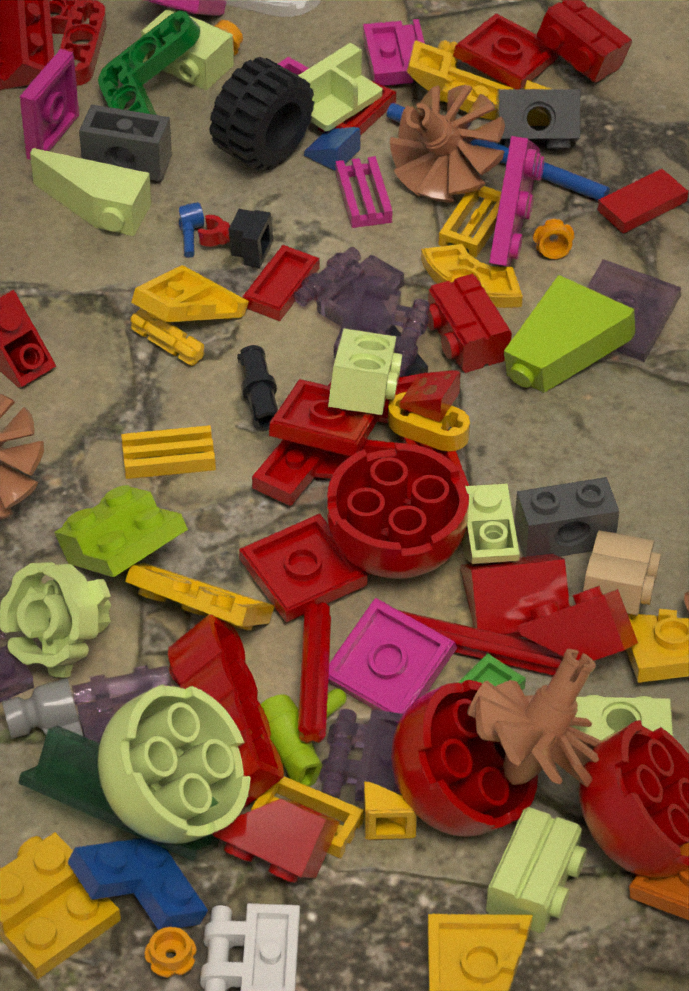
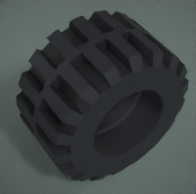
(261, 114)

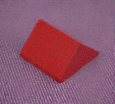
(506, 591)

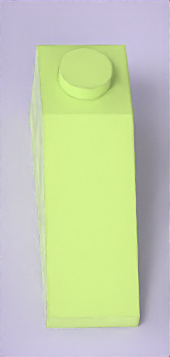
(96, 191)

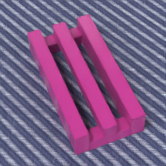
(359, 171)

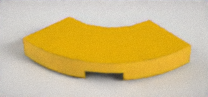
(454, 261)

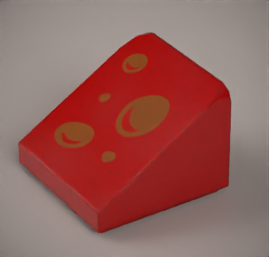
(432, 394)

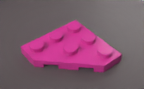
(516, 201)

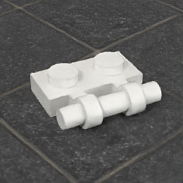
(269, 949)

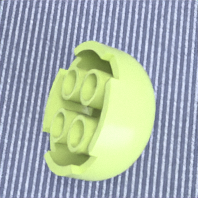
(166, 762)

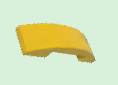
(432, 68)

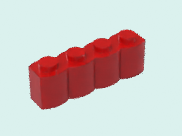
(214, 662)

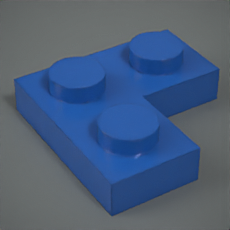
(143, 870)

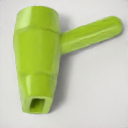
(296, 756)

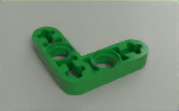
(180, 35)

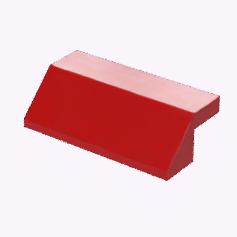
(24, 41)

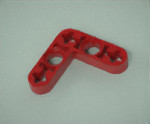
(72, 26)

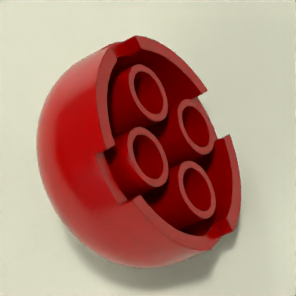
(397, 510)
(450, 771)
(639, 800)

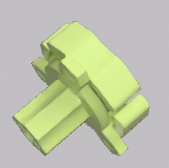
(56, 612)

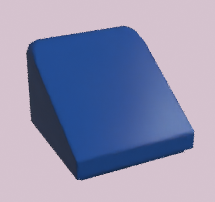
(335, 146)

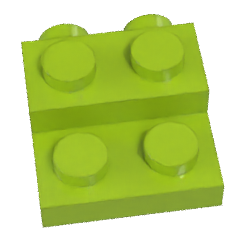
(118, 531)

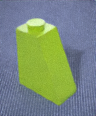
(566, 334)

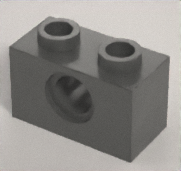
(560, 106)
(127, 139)
(564, 517)

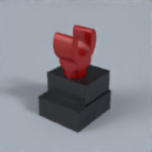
(248, 235)

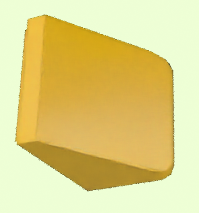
(387, 814)

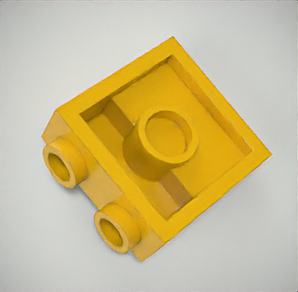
(47, 908)

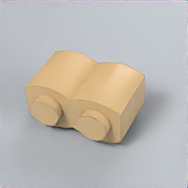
(624, 565)

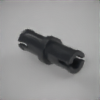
(258, 386)

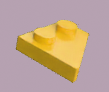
(187, 297)

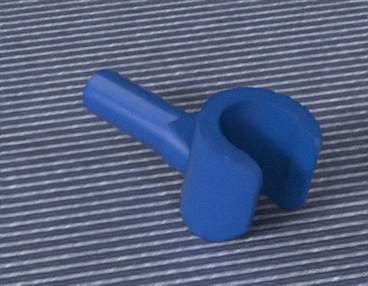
(190, 217)

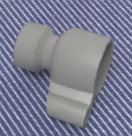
(47, 707)

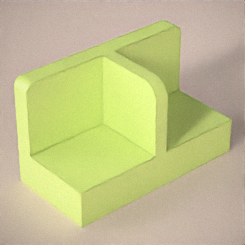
(339, 87)

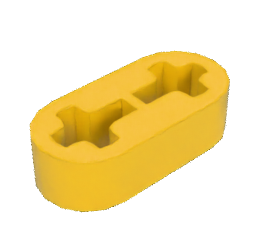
(428, 430)

